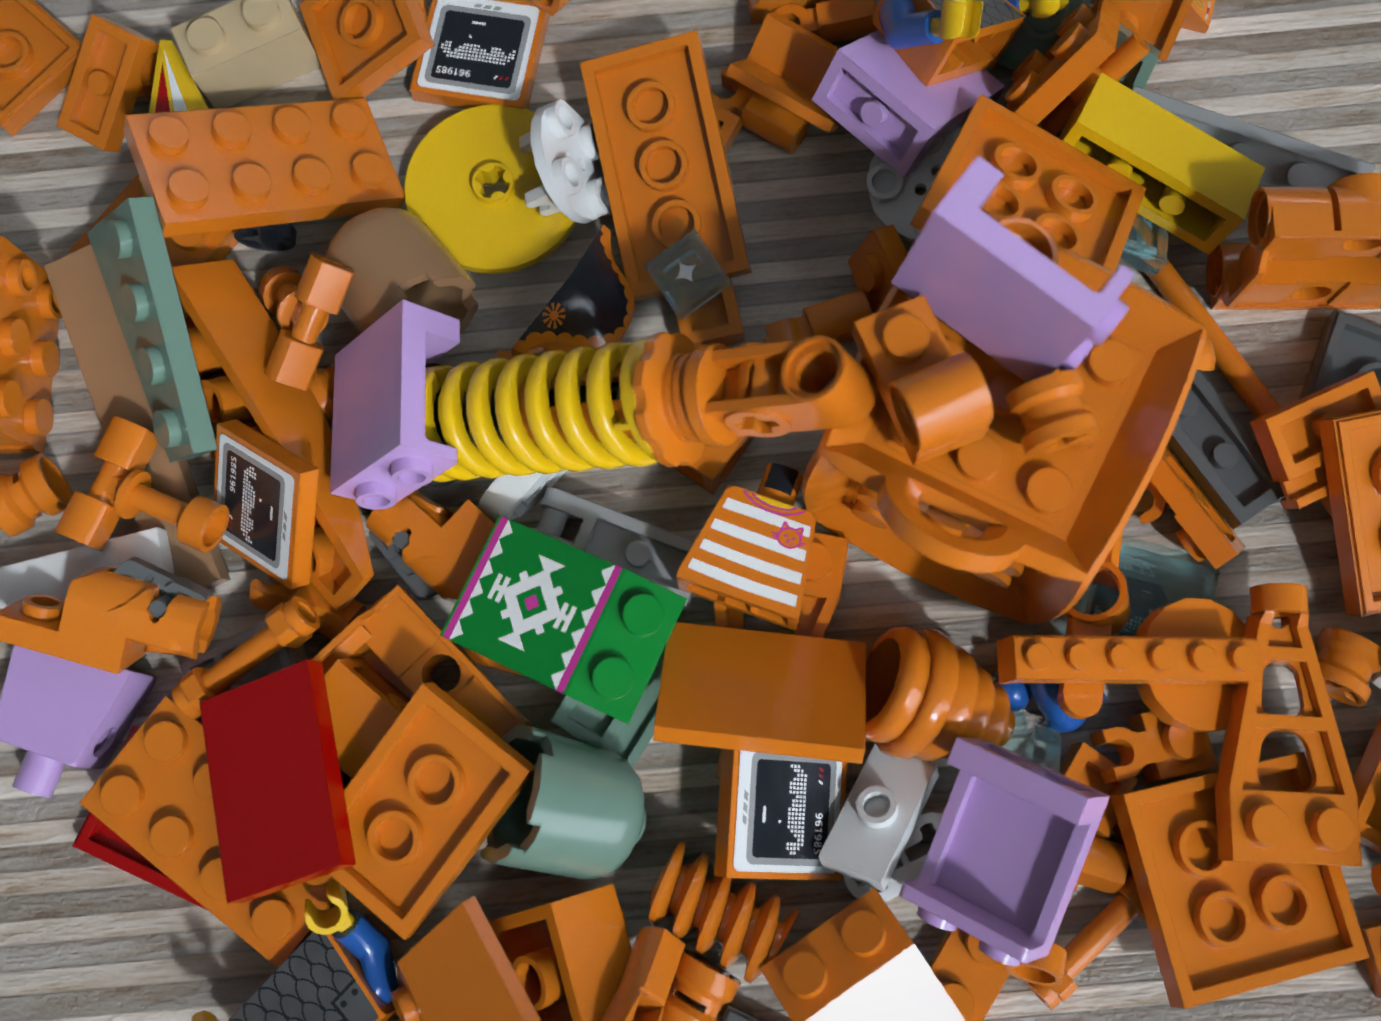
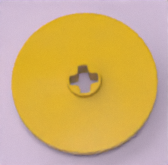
(449, 196)

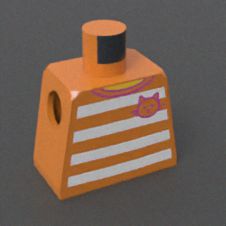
(754, 550)

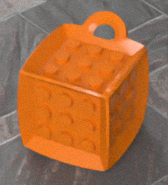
(1006, 524)

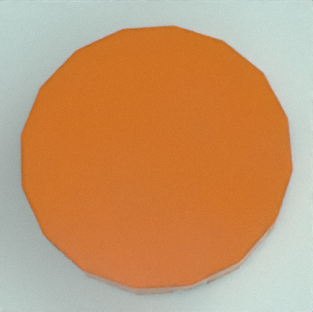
(1190, 705)

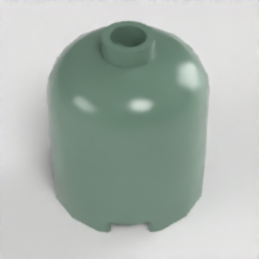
(574, 812)

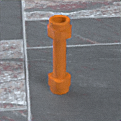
(287, 626)
(1093, 941)

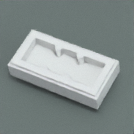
(878, 818)

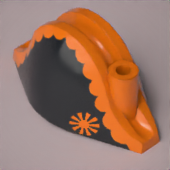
(587, 309)

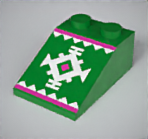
(564, 618)

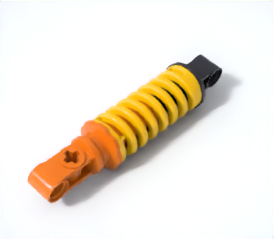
(636, 403)

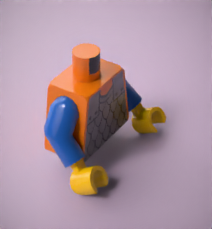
(954, 36)
(334, 975)

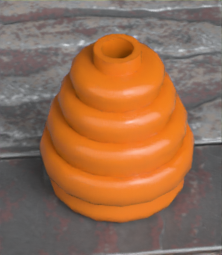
(928, 694)

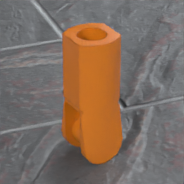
(646, 977)

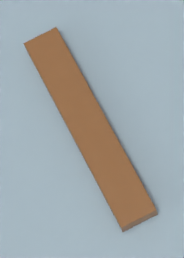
(119, 393)

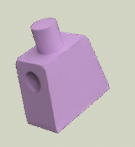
(65, 715)

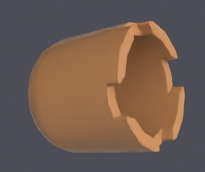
(399, 260)

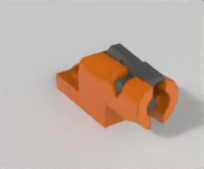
(430, 543)
(116, 617)

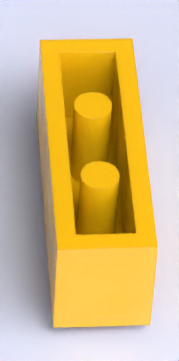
(1191, 179)

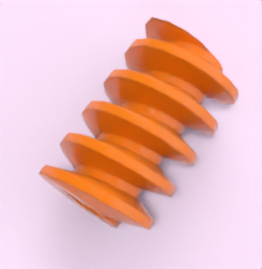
(718, 913)

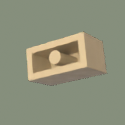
(245, 49)

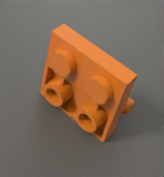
(1055, 82)

